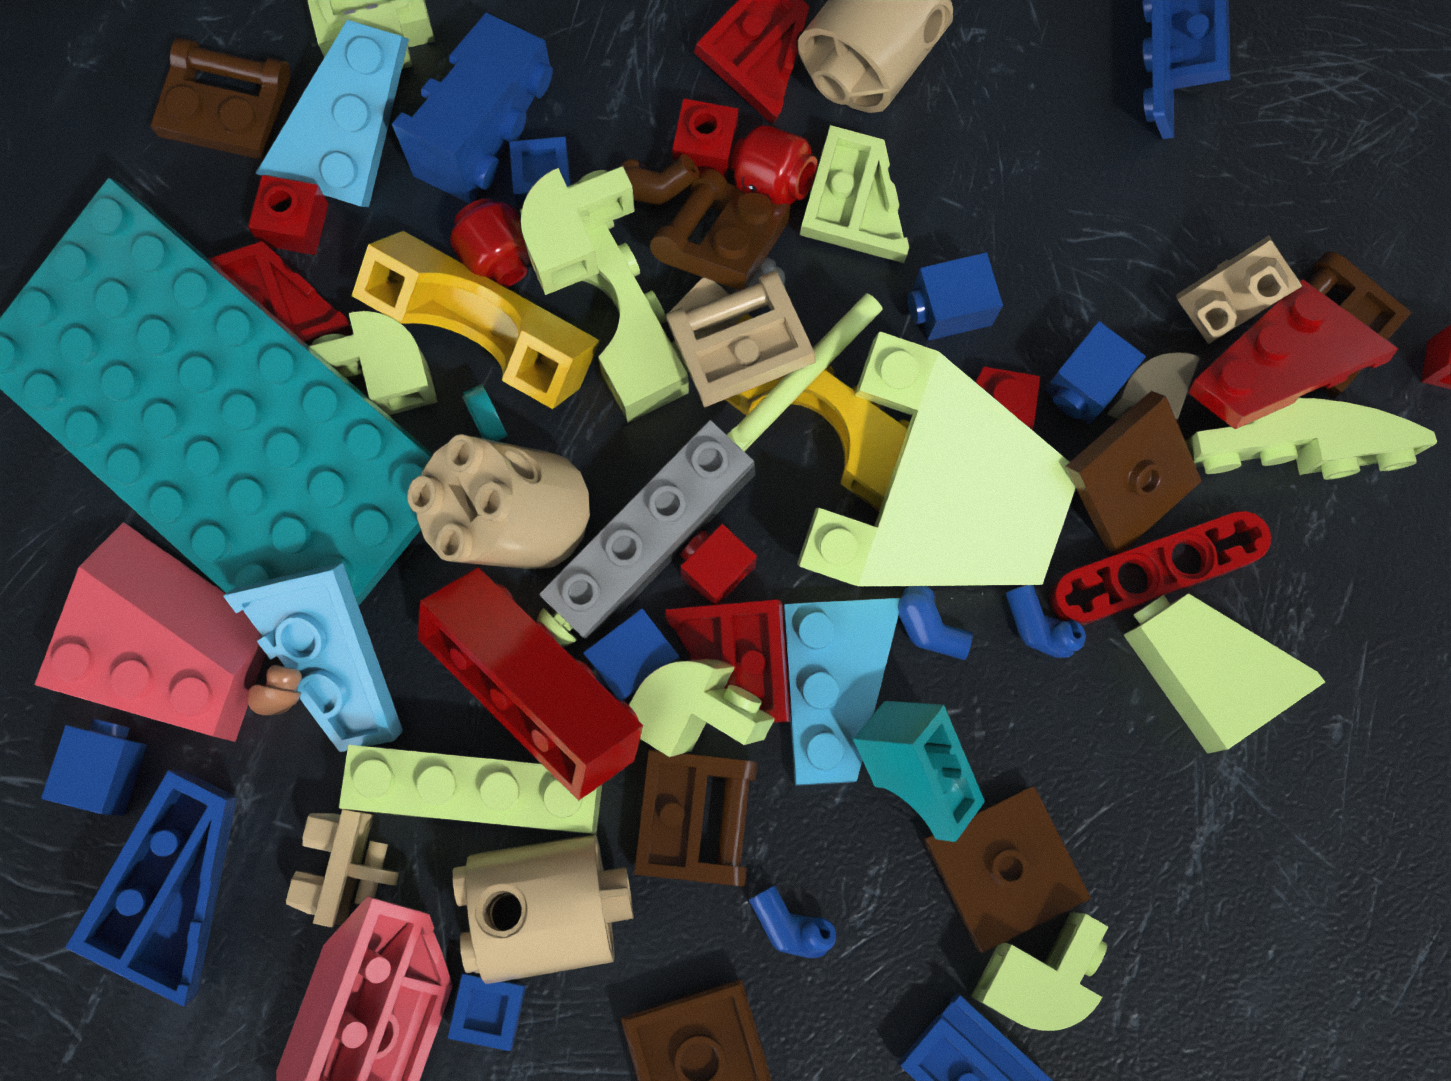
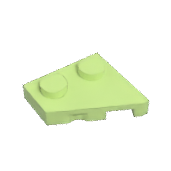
(854, 197)

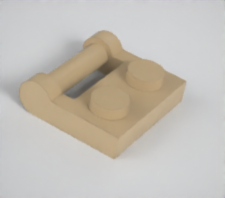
(747, 351)

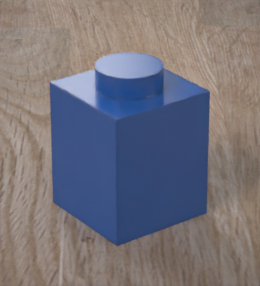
(955, 297)
(1094, 374)
(629, 656)
(95, 768)

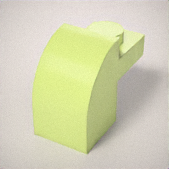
(558, 221)
(385, 357)
(686, 695)
(1050, 992)

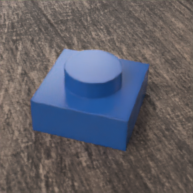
(535, 159)
(487, 1012)

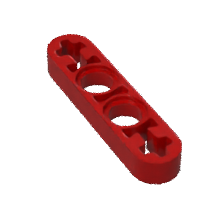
(1160, 570)

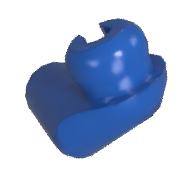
(926, 627)
(1042, 631)
(792, 932)

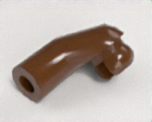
(660, 186)

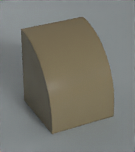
(1165, 374)

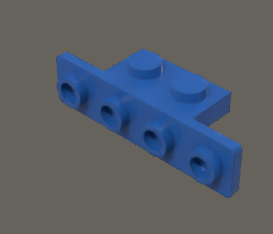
(1185, 50)

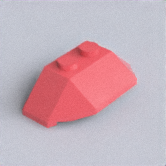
(371, 1000)

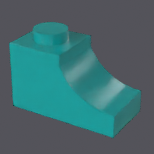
(921, 761)

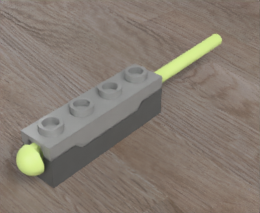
(677, 503)

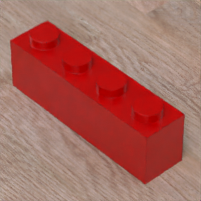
(529, 682)

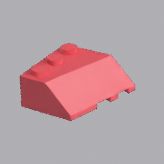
(153, 640)

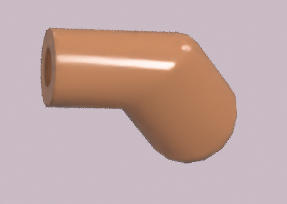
(278, 693)

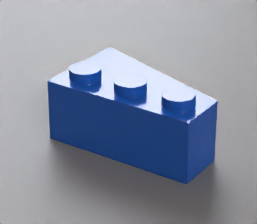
(475, 109)
(162, 890)

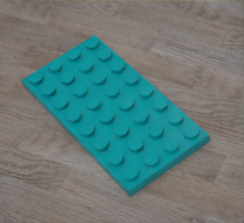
(205, 406)

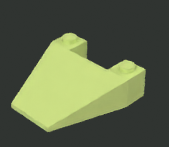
(968, 494)

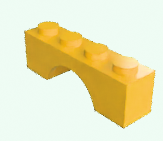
(428, 287)
(866, 432)

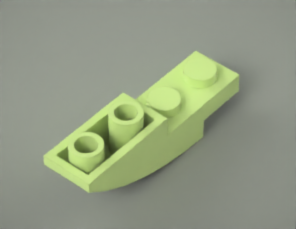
(1319, 435)

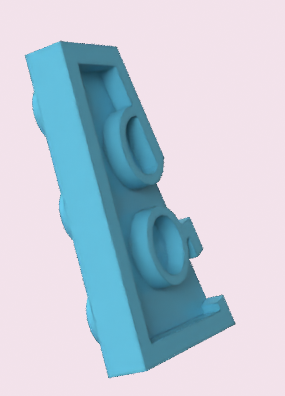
(342, 116)
(319, 629)
(834, 681)

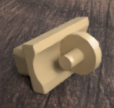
(1238, 289)
(332, 894)

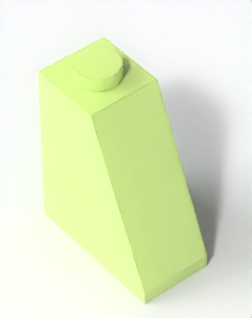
(1216, 670)

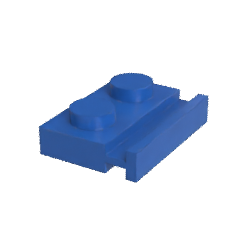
(966, 1048)

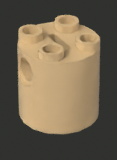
(870, 48)
(500, 504)
(564, 906)

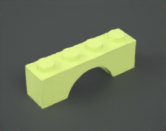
(639, 361)
(463, 790)

